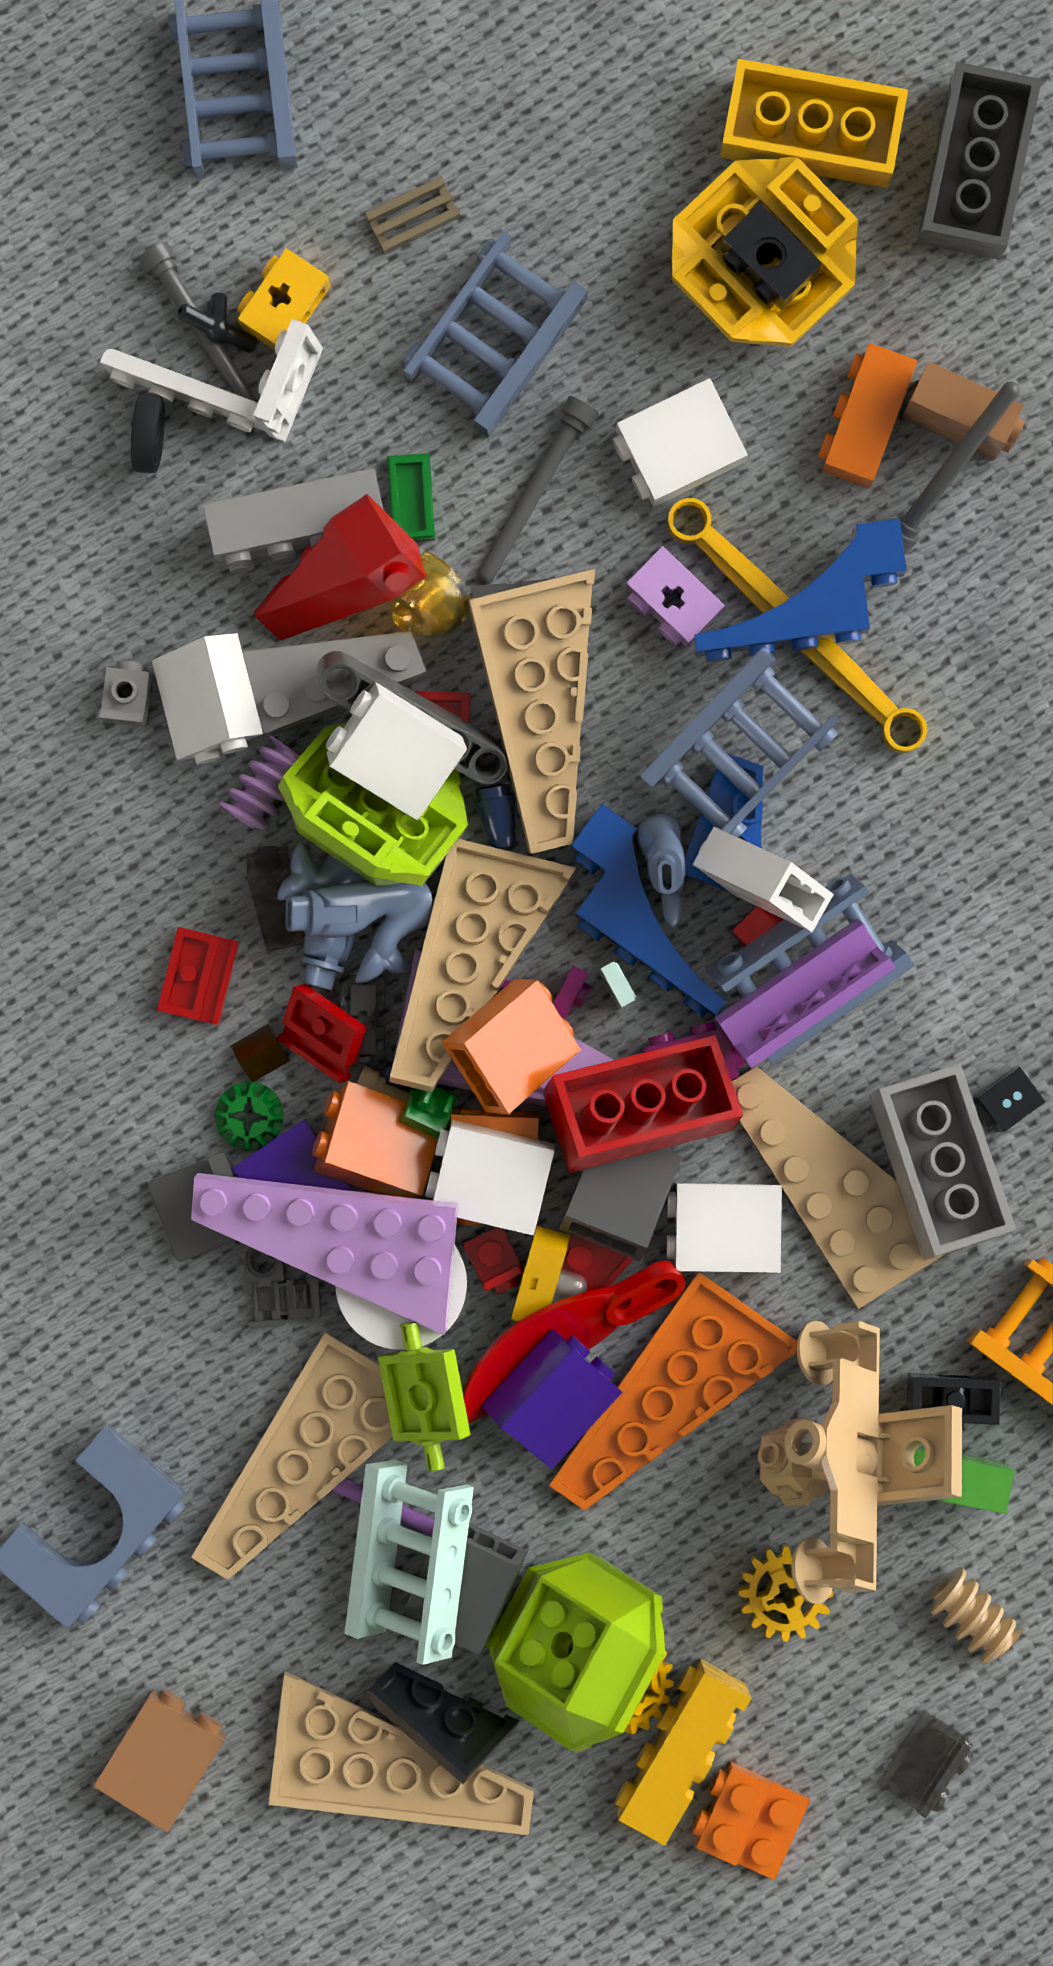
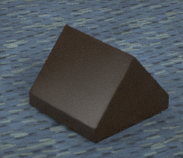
(259, 1053)

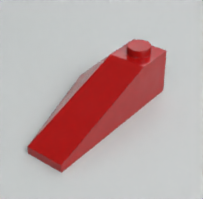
(350, 569)

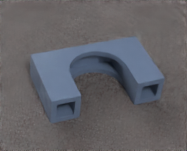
(69, 1586)

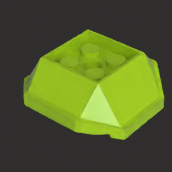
(365, 829)
(613, 1655)

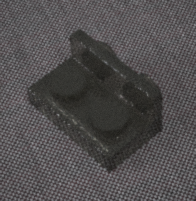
(927, 1764)

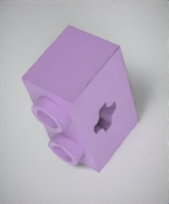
(668, 575)

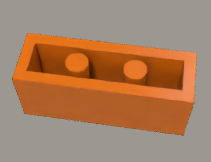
(867, 414)

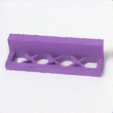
(804, 990)

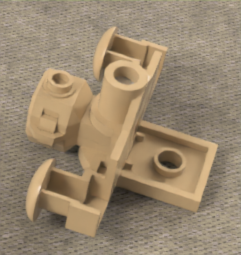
(857, 1457)

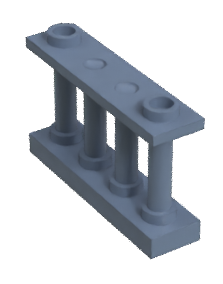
(273, 100)
(511, 372)
(730, 708)
(771, 947)

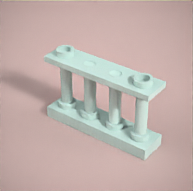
(376, 1555)

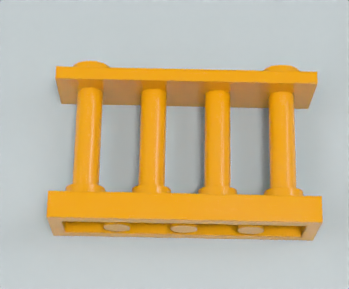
(995, 1341)

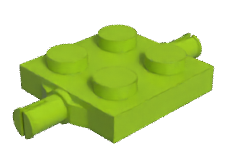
(423, 1396)

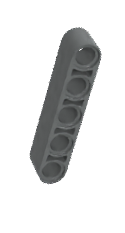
(363, 677)

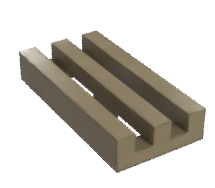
(404, 200)

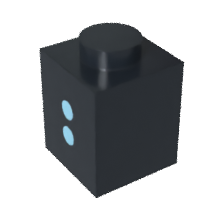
(1007, 1100)

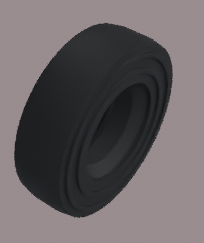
(147, 433)

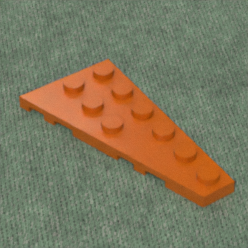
(685, 1374)

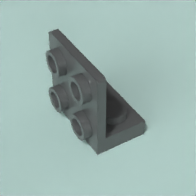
(174, 1204)

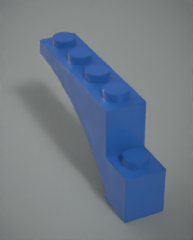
(826, 608)
(623, 913)

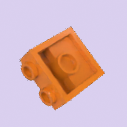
(749, 1820)

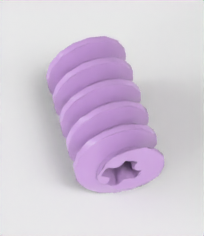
(263, 788)

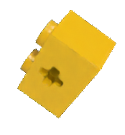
(282, 274)

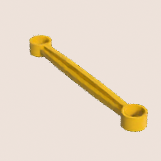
(766, 596)

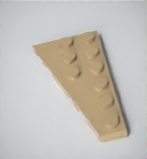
(536, 677)
(477, 932)
(835, 1189)
(315, 1441)
(363, 1765)

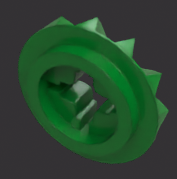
(263, 1101)

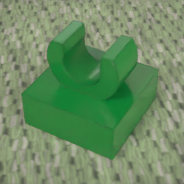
(428, 1110)

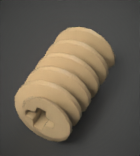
(974, 1615)

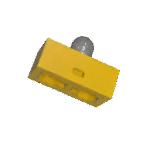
(544, 1274)

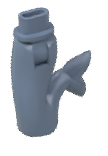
(661, 845)
(353, 906)
(320, 953)

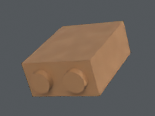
(952, 405)
(161, 1759)

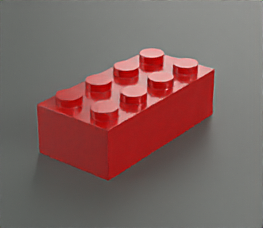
(642, 1103)

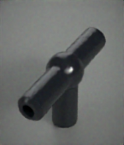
(216, 324)

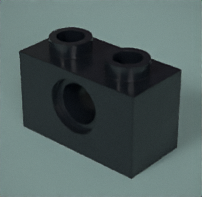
(764, 232)
(974, 1394)

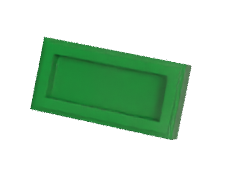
(412, 495)

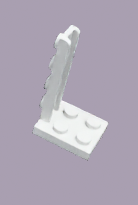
(279, 388)

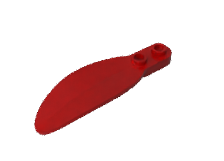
(587, 1316)

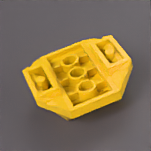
(804, 208)

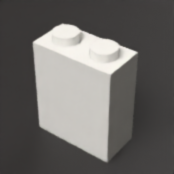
(679, 443)
(207, 698)
(395, 750)
(763, 879)
(492, 1175)
(725, 1227)

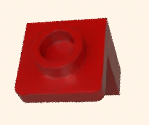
(494, 1260)

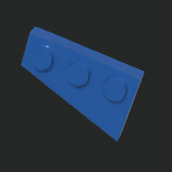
(731, 801)

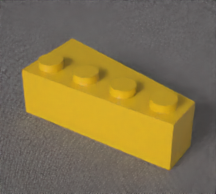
(681, 1751)

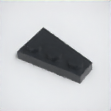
(444, 1725)

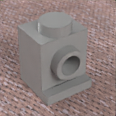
(126, 710)

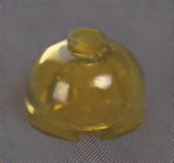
(433, 603)

